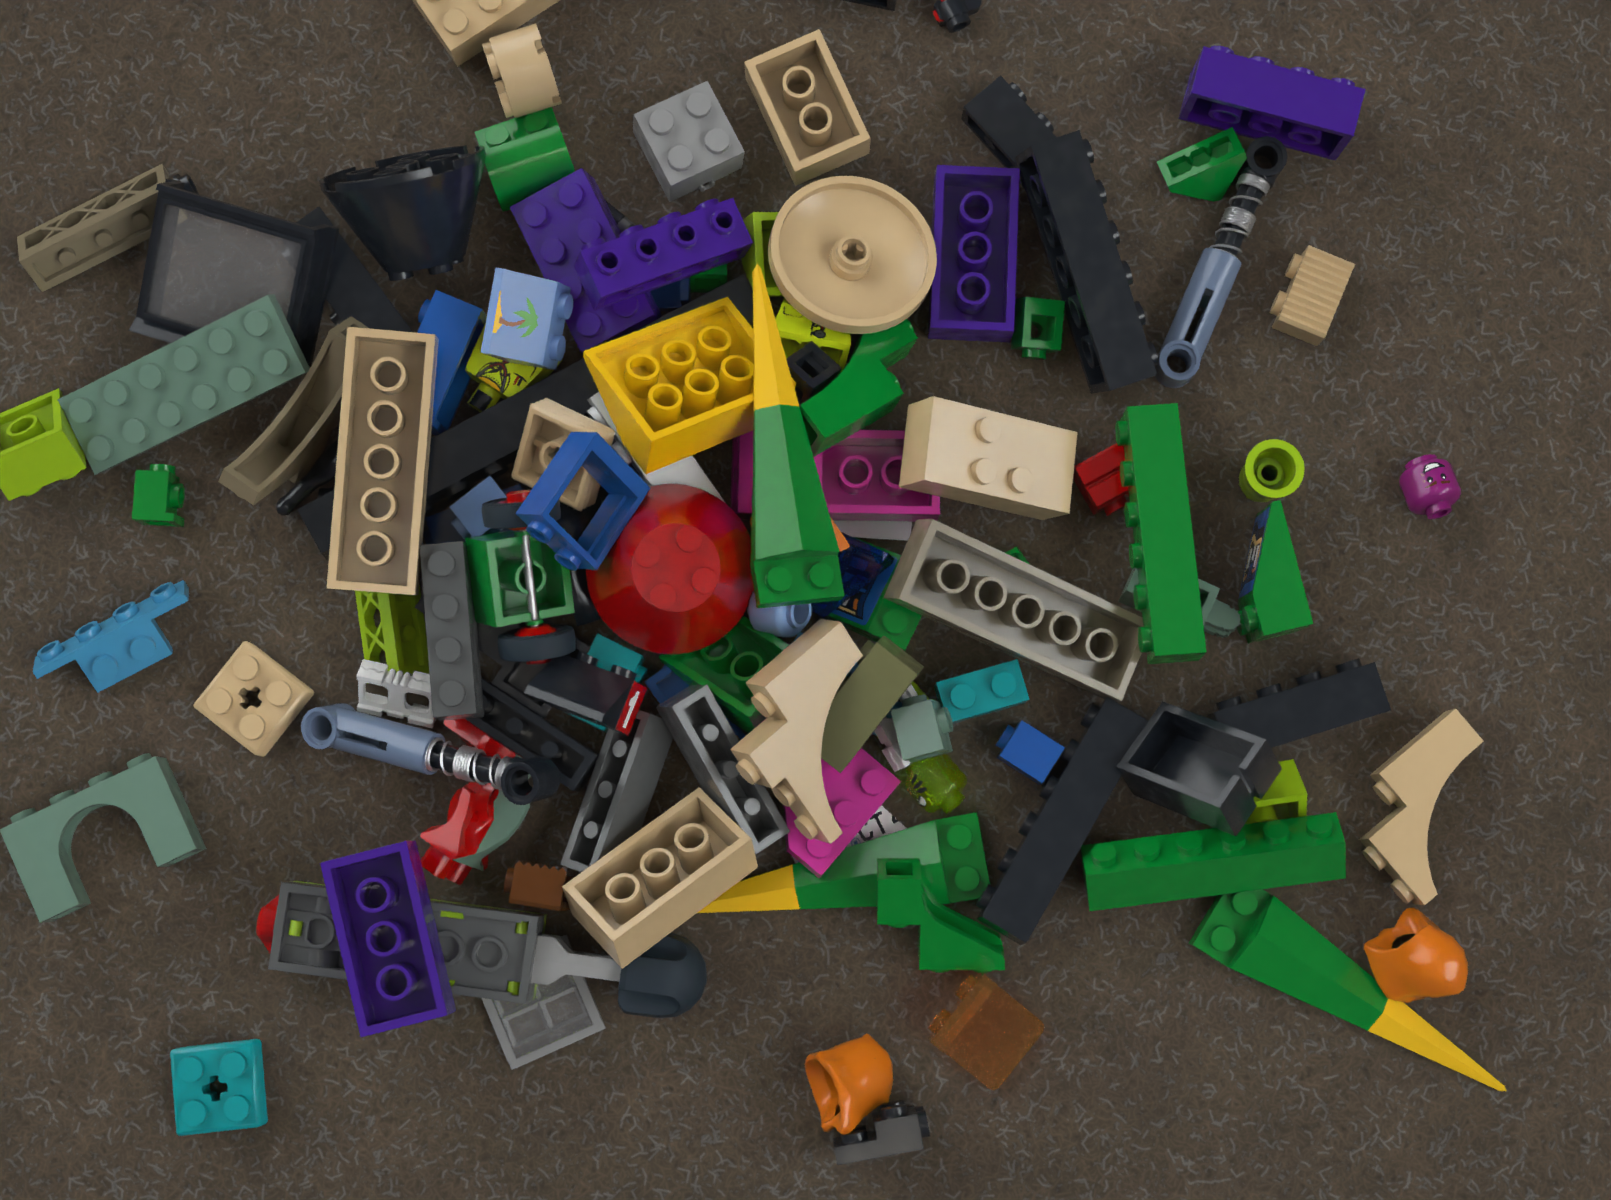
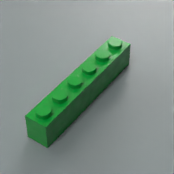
(1162, 534)
(1213, 862)

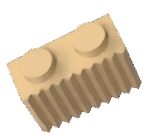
(1312, 295)

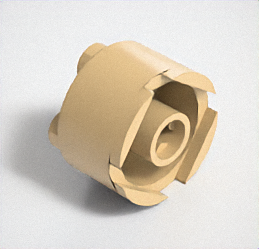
(524, 70)

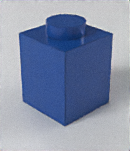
(1028, 751)

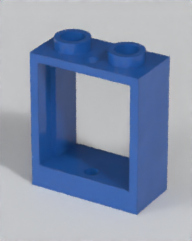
(611, 472)

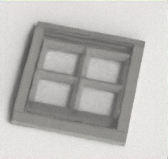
(551, 1021)

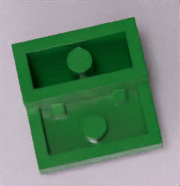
(524, 156)

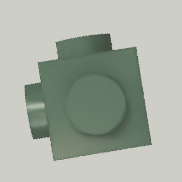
(922, 728)

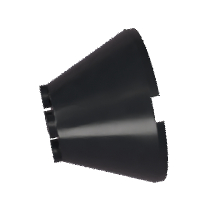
(411, 207)

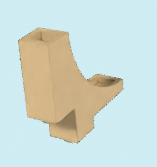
(787, 745)

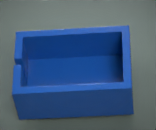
(458, 329)

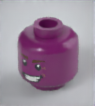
(1429, 486)

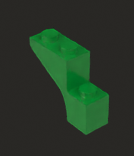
(944, 936)

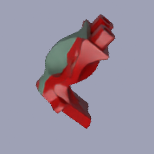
(476, 819)

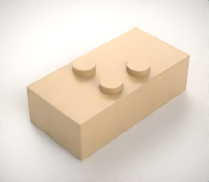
(988, 458)
(660, 877)

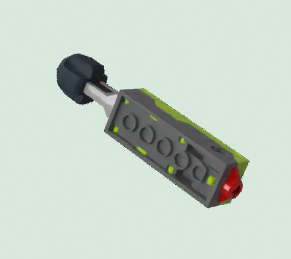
(489, 953)

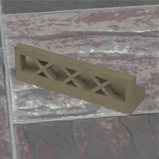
(91, 231)

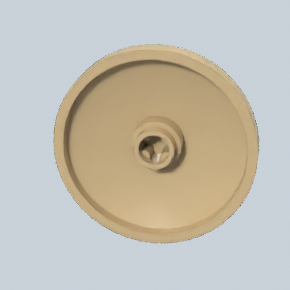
(852, 254)

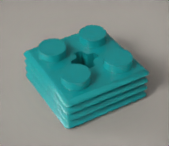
(237, 1108)

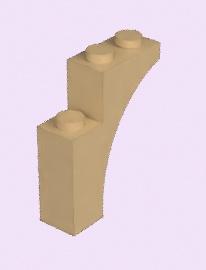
(1413, 783)

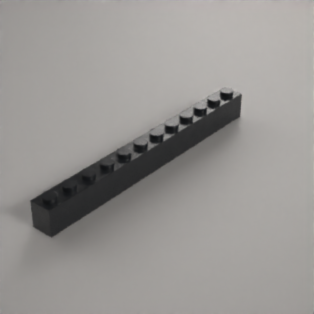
(492, 438)

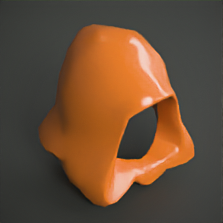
(1422, 967)
(849, 1082)

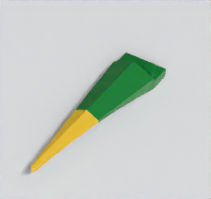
(791, 526)
(950, 864)
(1280, 949)

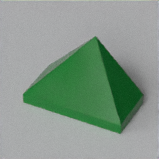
(1205, 167)

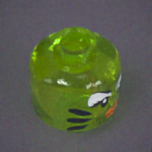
(936, 783)

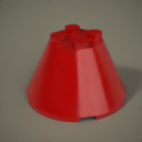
(675, 572)

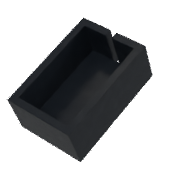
(1199, 768)

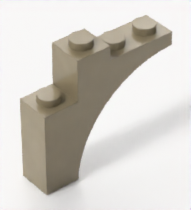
(300, 429)

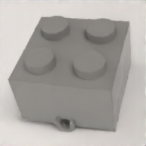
(688, 141)

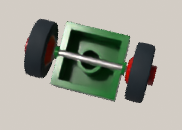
(518, 583)

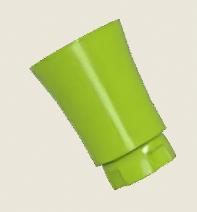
(1281, 463)

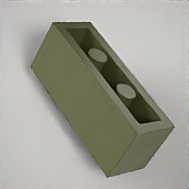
(866, 699)

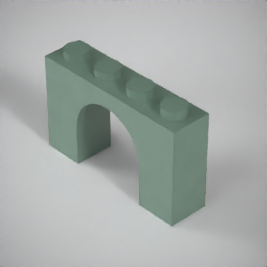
(43, 839)

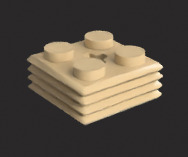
(542, 437)
(280, 693)

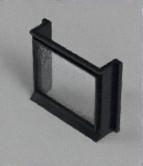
(221, 257)

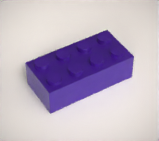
(1272, 101)
(555, 228)
(975, 253)
(388, 937)

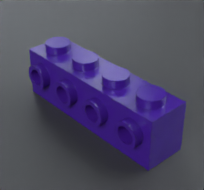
(662, 253)

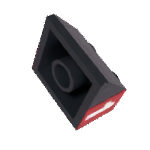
(589, 691)

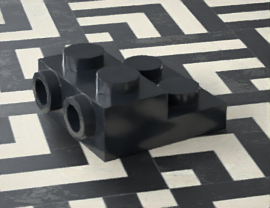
(896, 1132)

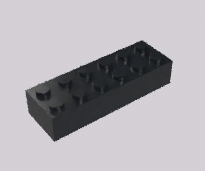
(1087, 262)

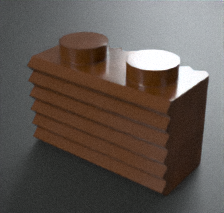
(538, 885)

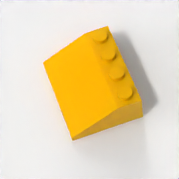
(679, 383)

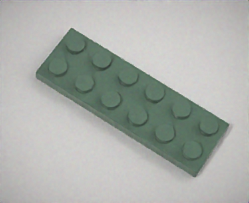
(184, 384)

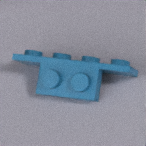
(120, 643)

